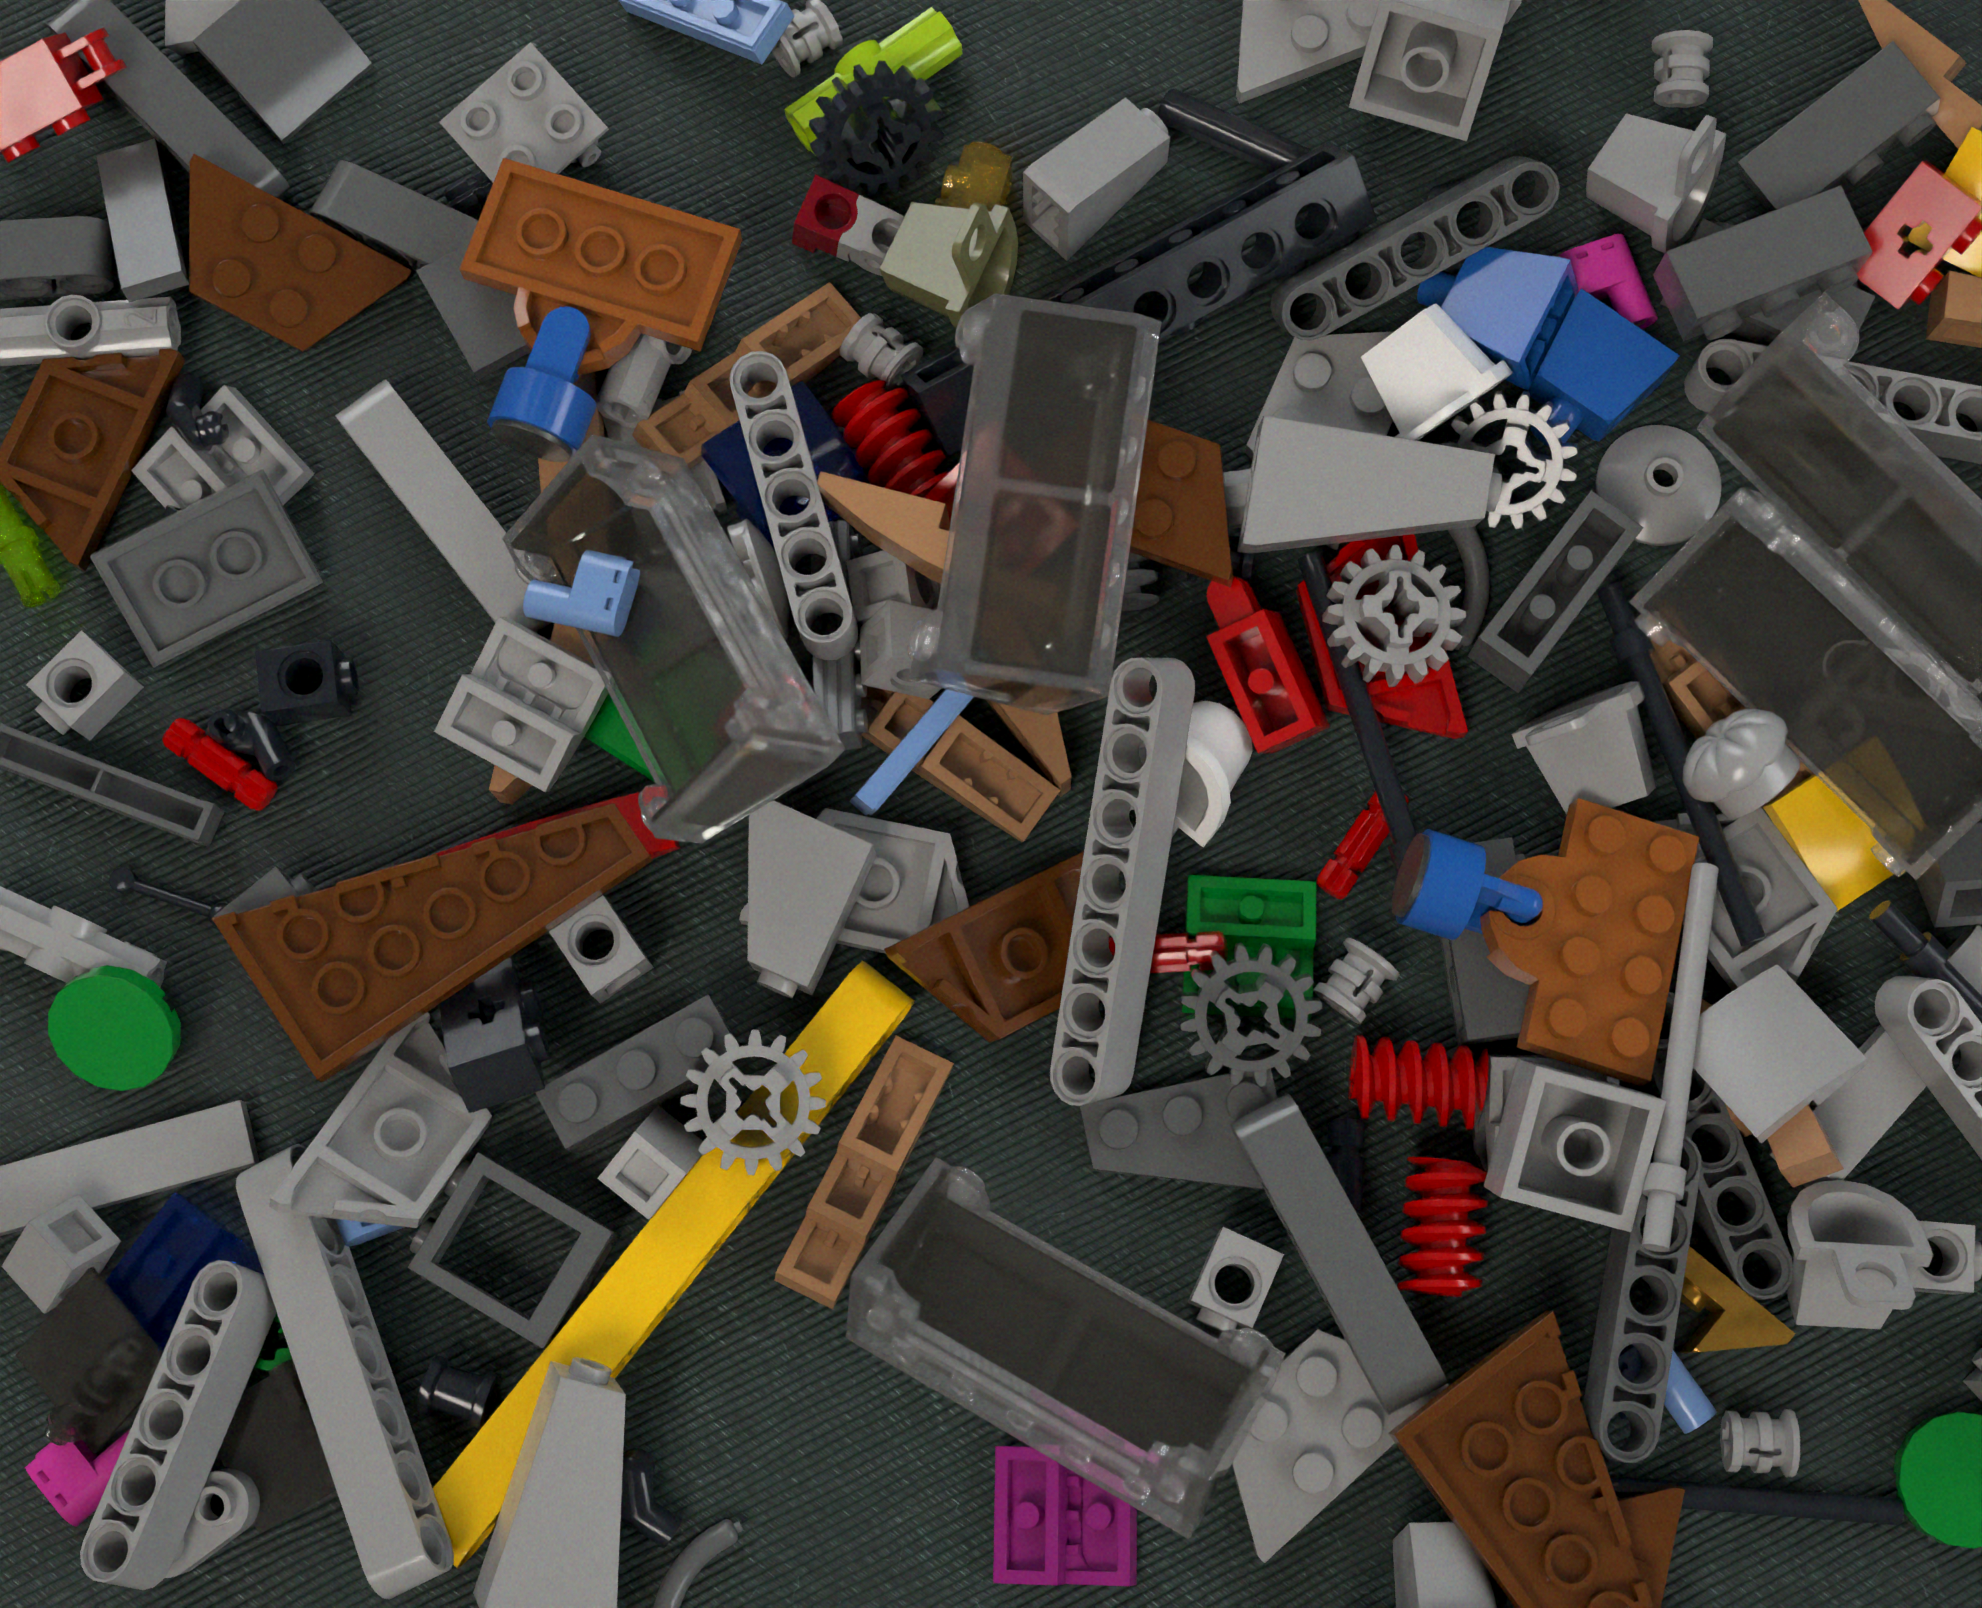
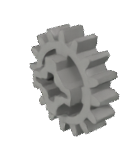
(1414, 597)
(731, 1123)

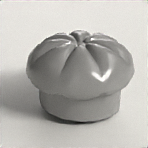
(1741, 762)

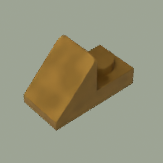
(1734, 1316)

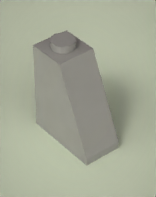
(1093, 175)
(799, 894)

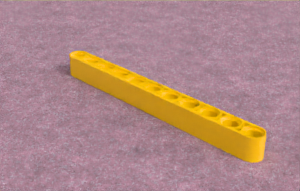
(669, 1250)

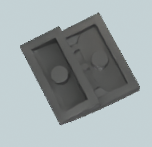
(283, 59)

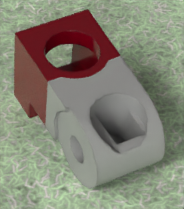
(845, 225)

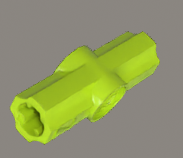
(921, 45)

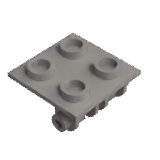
(527, 117)

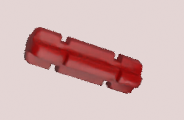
(219, 764)
(1355, 851)
(1179, 953)

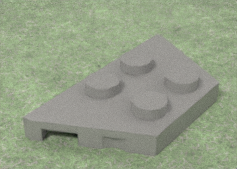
(1297, 40)
(1328, 386)
(908, 886)
(1784, 895)
(388, 1140)
(1311, 1440)

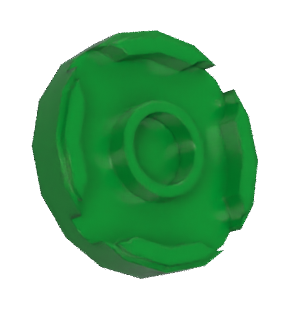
(114, 1028)
(1942, 1478)

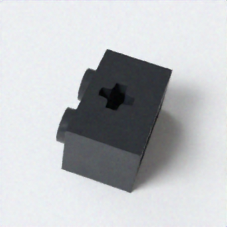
(492, 1038)

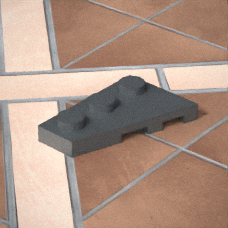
(1177, 1131)

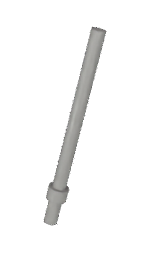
(1664, 1176)

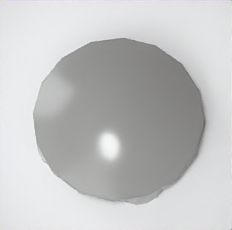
(764, 571)

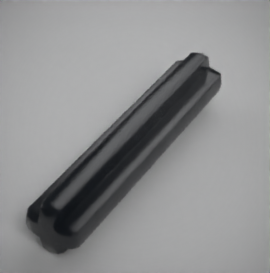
(1228, 131)

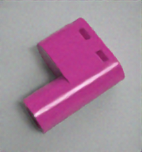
(1609, 271)
(74, 1476)

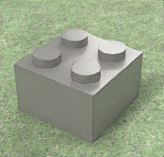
(1429, 62)
(1574, 1145)

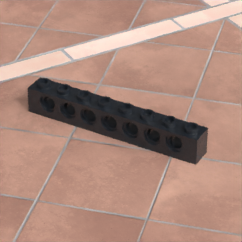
(1336, 214)

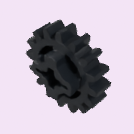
(889, 143)

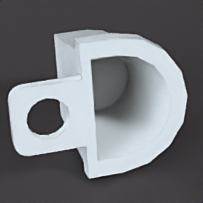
(1430, 372)
(1213, 762)

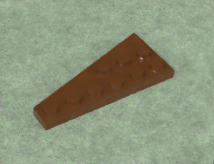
(400, 940)
(1526, 1477)

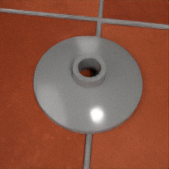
(1665, 512)

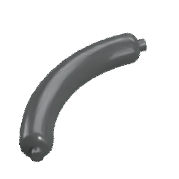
(1476, 583)
(693, 1559)

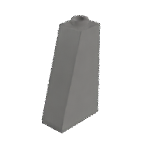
(1352, 485)
(564, 1500)

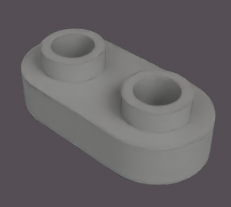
(210, 1533)

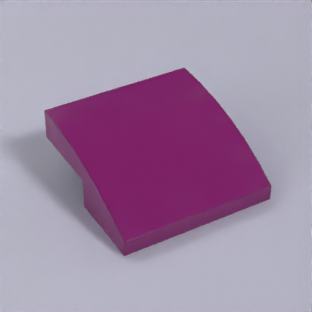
(1058, 1525)

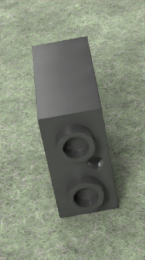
(569, 1284)

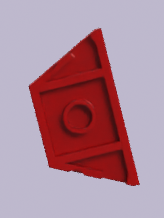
(1424, 706)

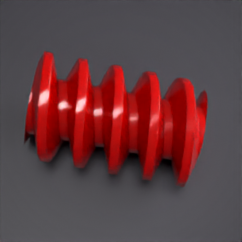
(886, 441)
(1418, 1081)
(1442, 1227)

